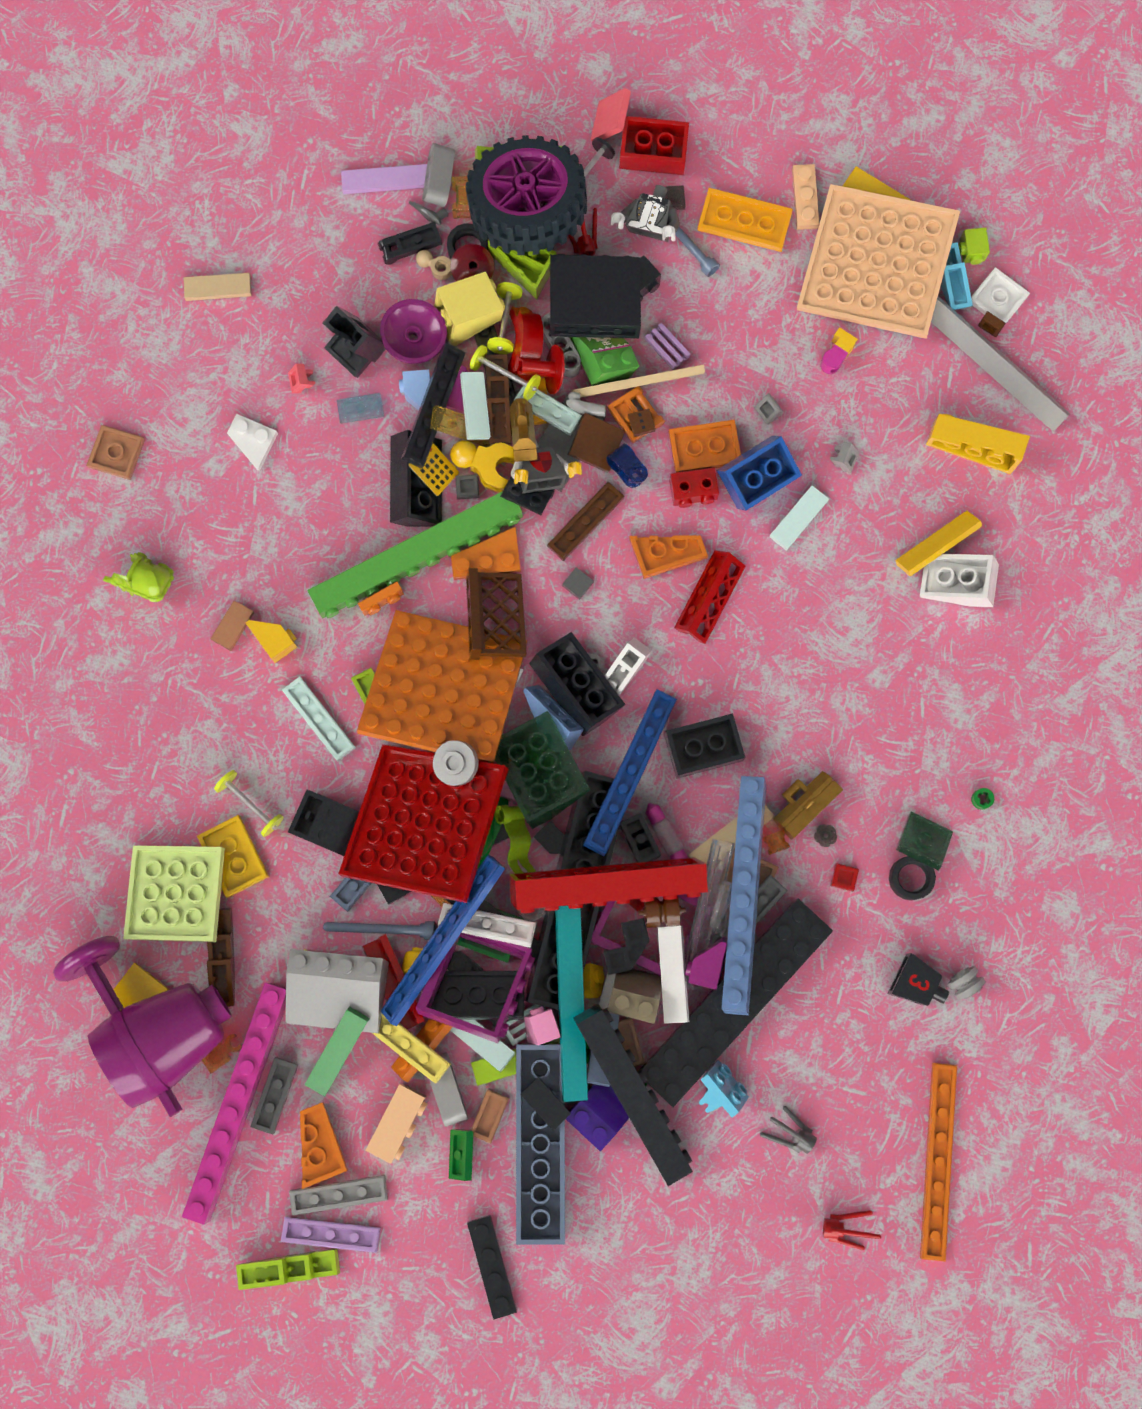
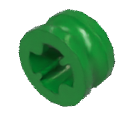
(989, 796)

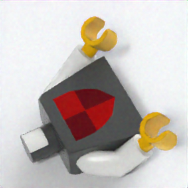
(544, 473)

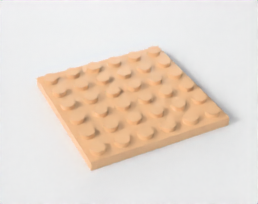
(878, 260)

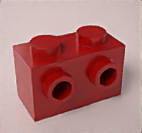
(694, 487)

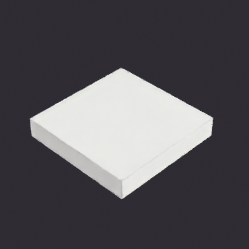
(999, 296)

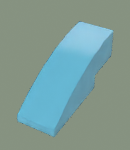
(955, 281)

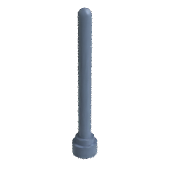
(708, 264)
(425, 929)

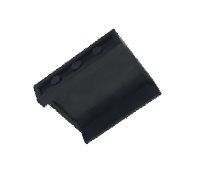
(595, 296)

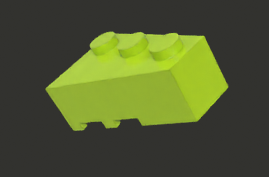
(528, 269)

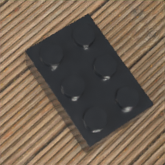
(704, 746)

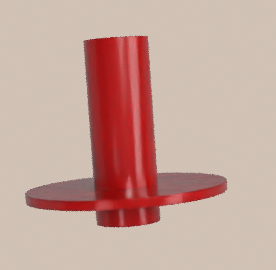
(551, 369)

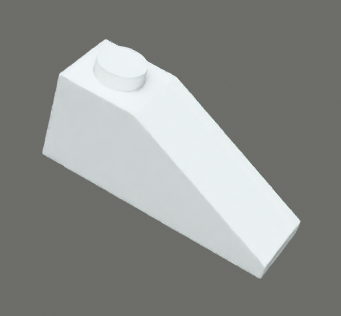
(627, 665)

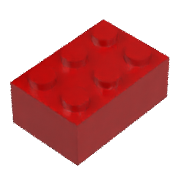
(654, 145)

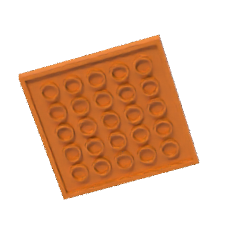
(434, 693)

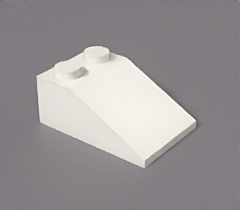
(961, 579)

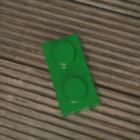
(461, 1154)

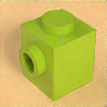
(974, 245)

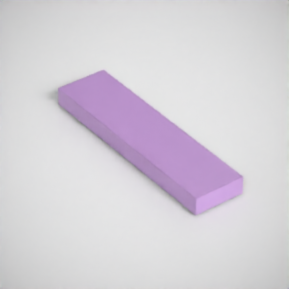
(383, 179)
(330, 1234)

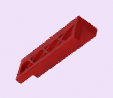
(707, 592)
(382, 949)

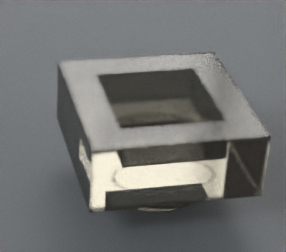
(676, 196)

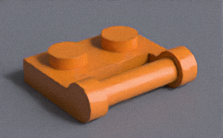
(624, 406)

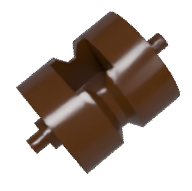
(662, 911)

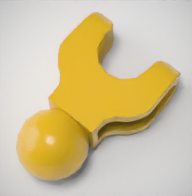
(483, 461)

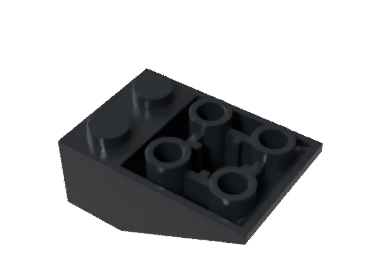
(324, 822)

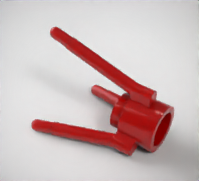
(586, 244)
(834, 1229)

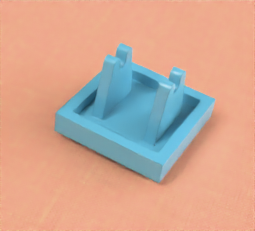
(723, 1090)

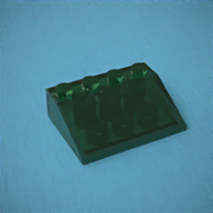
(540, 769)

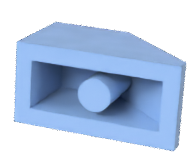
(414, 386)

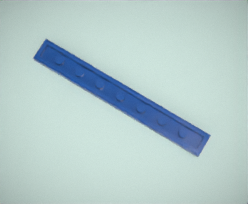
(629, 773)
(441, 942)

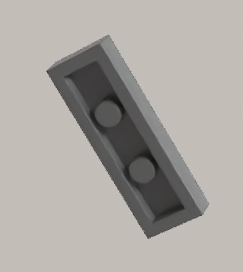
(274, 1095)

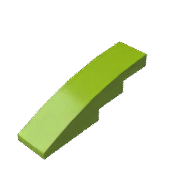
(287, 1269)

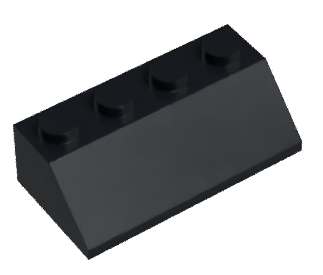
(410, 498)
(576, 683)

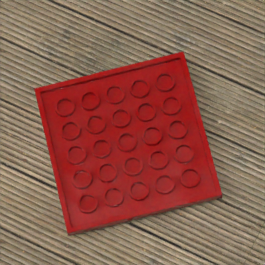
(420, 830)

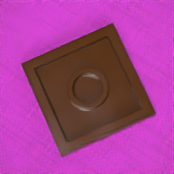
(595, 441)

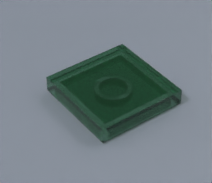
(924, 840)

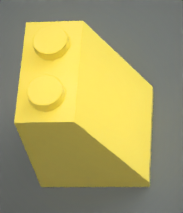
(469, 307)

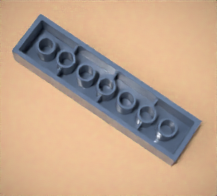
(539, 1152)

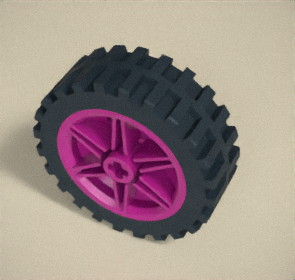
(510, 192)

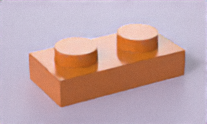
(374, 603)

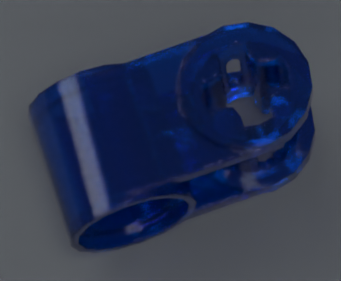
(626, 464)

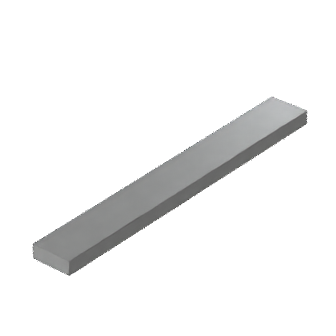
(998, 365)

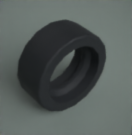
(460, 231)
(900, 891)

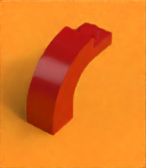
(527, 338)

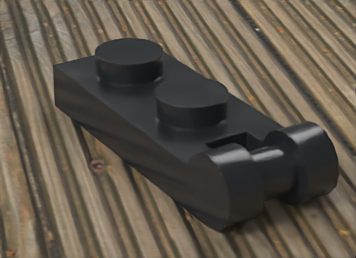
(410, 242)

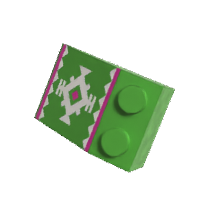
(606, 359)

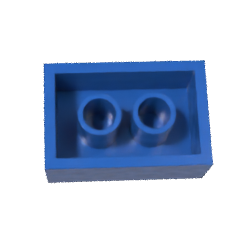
(759, 472)

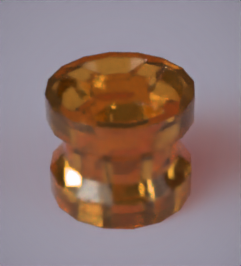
(776, 842)

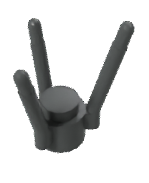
(802, 1139)

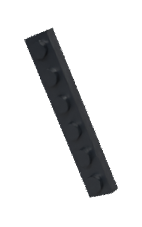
(438, 394)

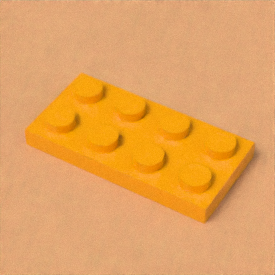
(745, 219)

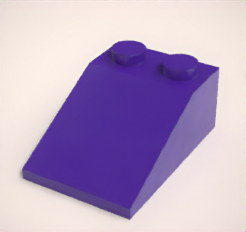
(598, 1116)

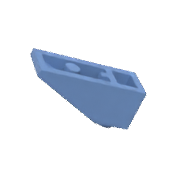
(541, 701)

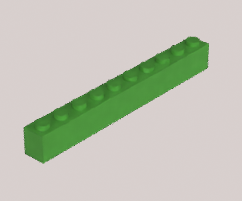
(414, 554)

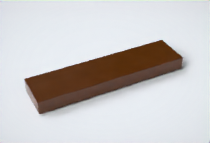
(585, 521)

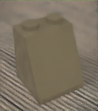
(636, 995)

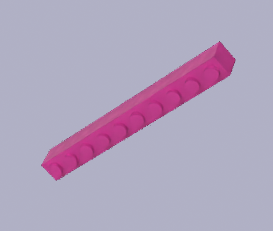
(236, 1104)

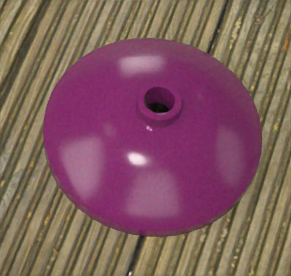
(413, 318)

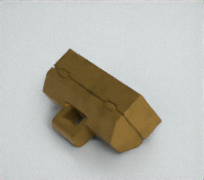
(523, 430)
(801, 812)

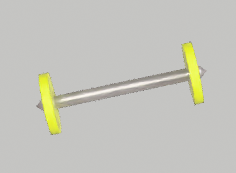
(509, 292)
(479, 359)
(226, 781)

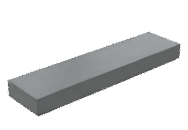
(338, 1195)

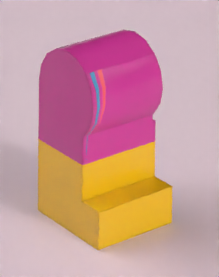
(837, 355)

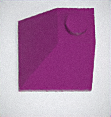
(708, 965)

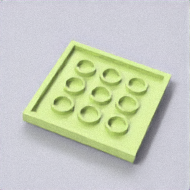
(174, 893)

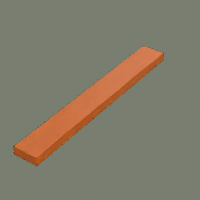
(938, 1162)

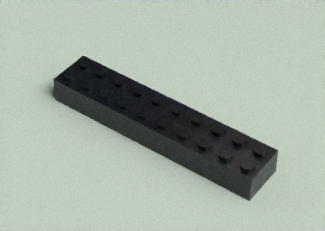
(543, 978)
(710, 1030)

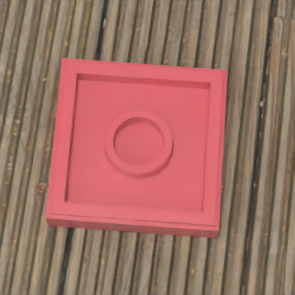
(611, 115)

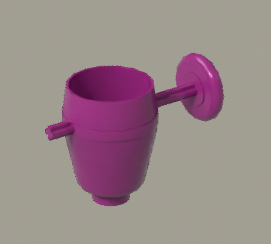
(150, 1041)

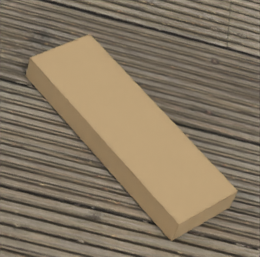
(217, 286)

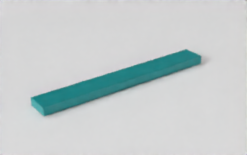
(571, 1003)

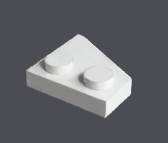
(252, 439)

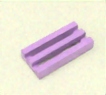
(656, 333)

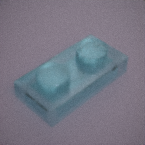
(360, 408)

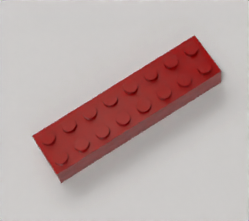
(608, 883)

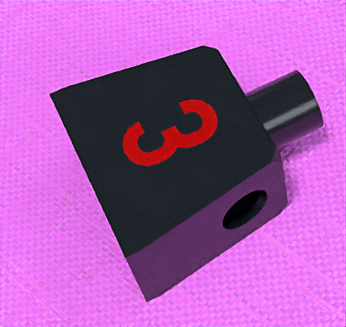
(917, 982)

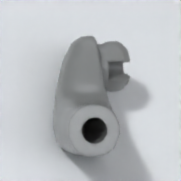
(585, 407)

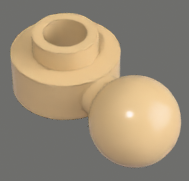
(425, 259)

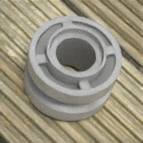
(966, 983)

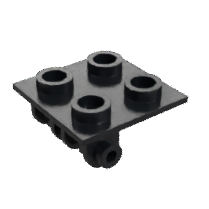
(532, 501)

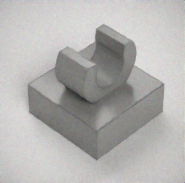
(847, 456)

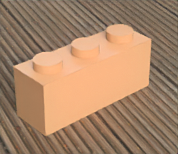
(397, 1124)

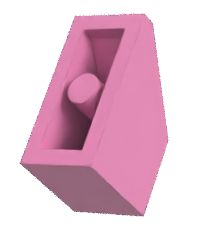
(541, 1026)

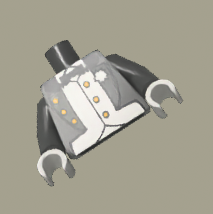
(650, 216)

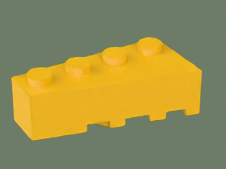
(978, 442)

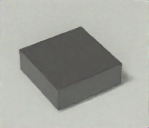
(467, 487)
(578, 583)

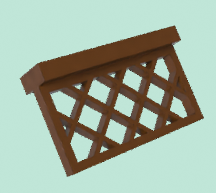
(476, 619)

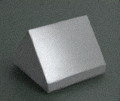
(768, 409)

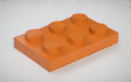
(704, 445)

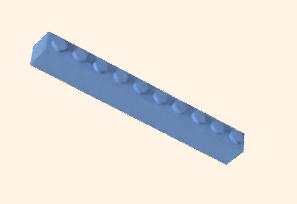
(744, 896)

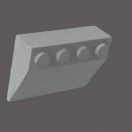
(326, 984)

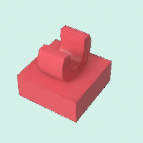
(298, 378)

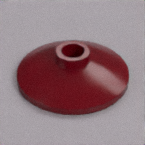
(471, 253)

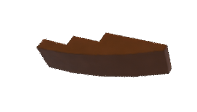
(498, 400)
(221, 958)

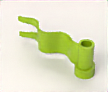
(519, 836)

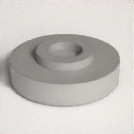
(455, 763)

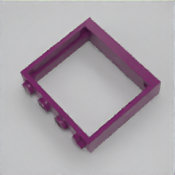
(609, 945)
(430, 990)

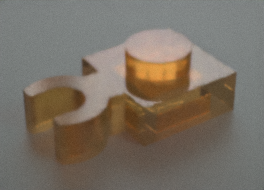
(220, 1054)

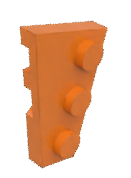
(664, 554)
(493, 555)
(320, 1147)

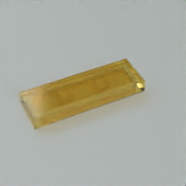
(452, 424)

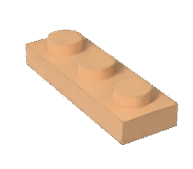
(805, 196)

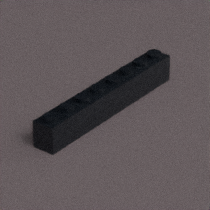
(632, 1093)

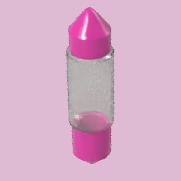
(665, 832)

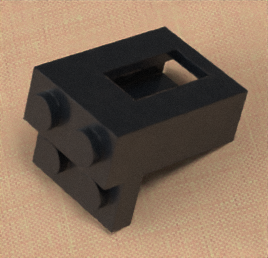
(353, 341)

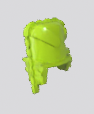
(144, 578)

